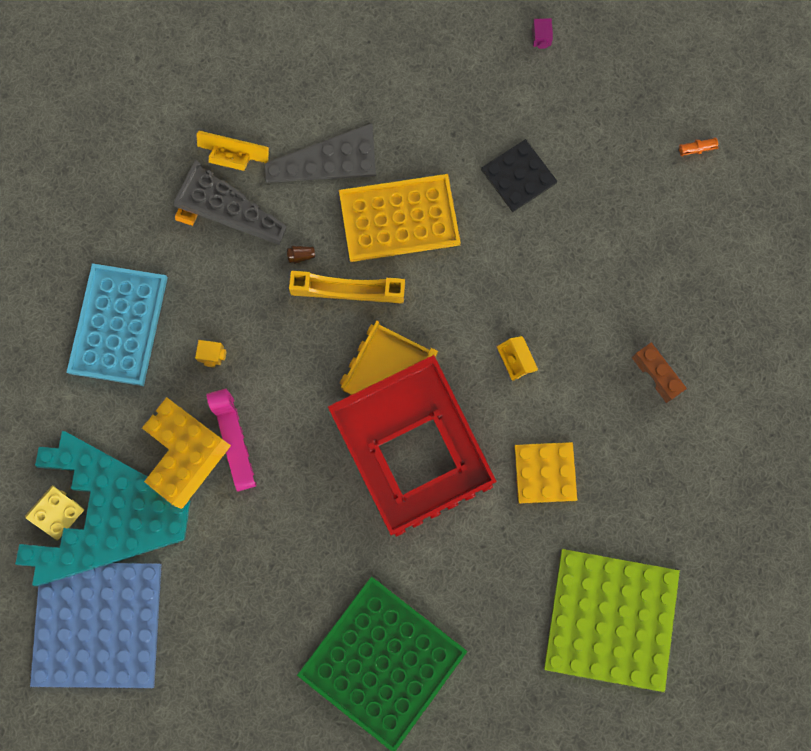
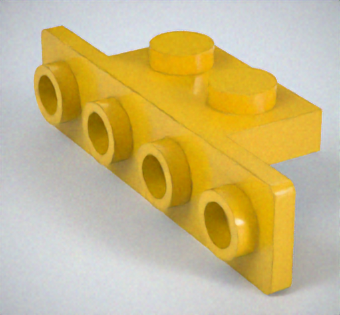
(230, 151)

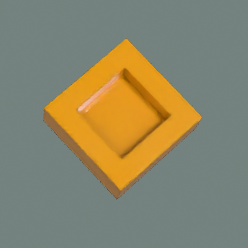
(185, 217)

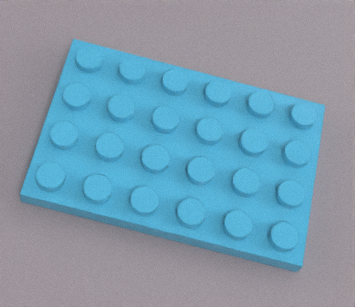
(117, 324)

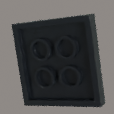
(519, 175)

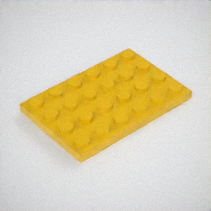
(399, 217)

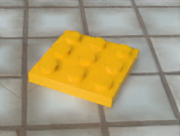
(545, 473)

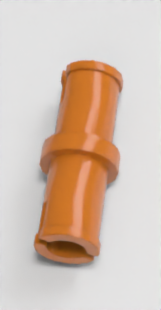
(698, 146)

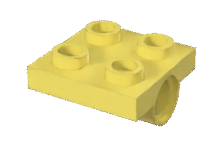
(54, 512)

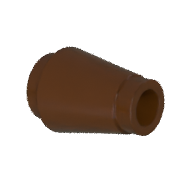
(300, 253)

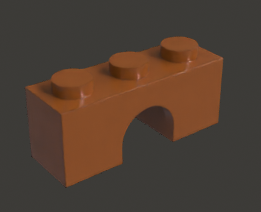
(666, 380)

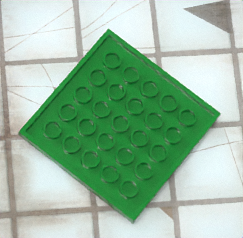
(382, 664)

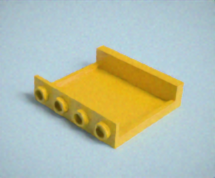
(381, 357)

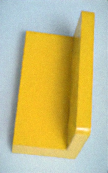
(517, 357)

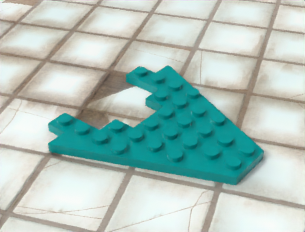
(121, 516)

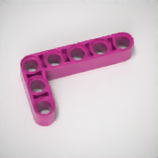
(223, 407)

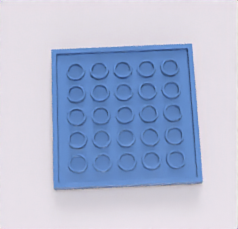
(98, 628)

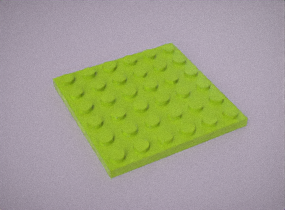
(612, 620)

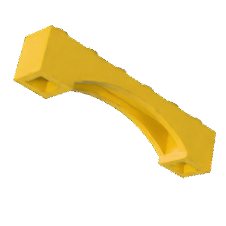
(381, 290)

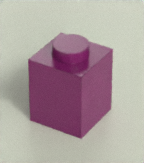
(542, 33)

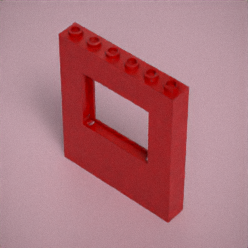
(393, 409)

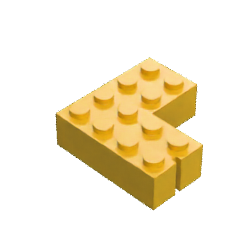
(190, 456)

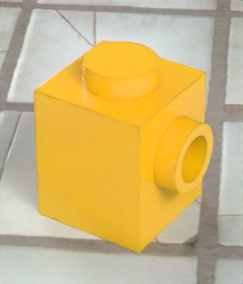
(210, 353)

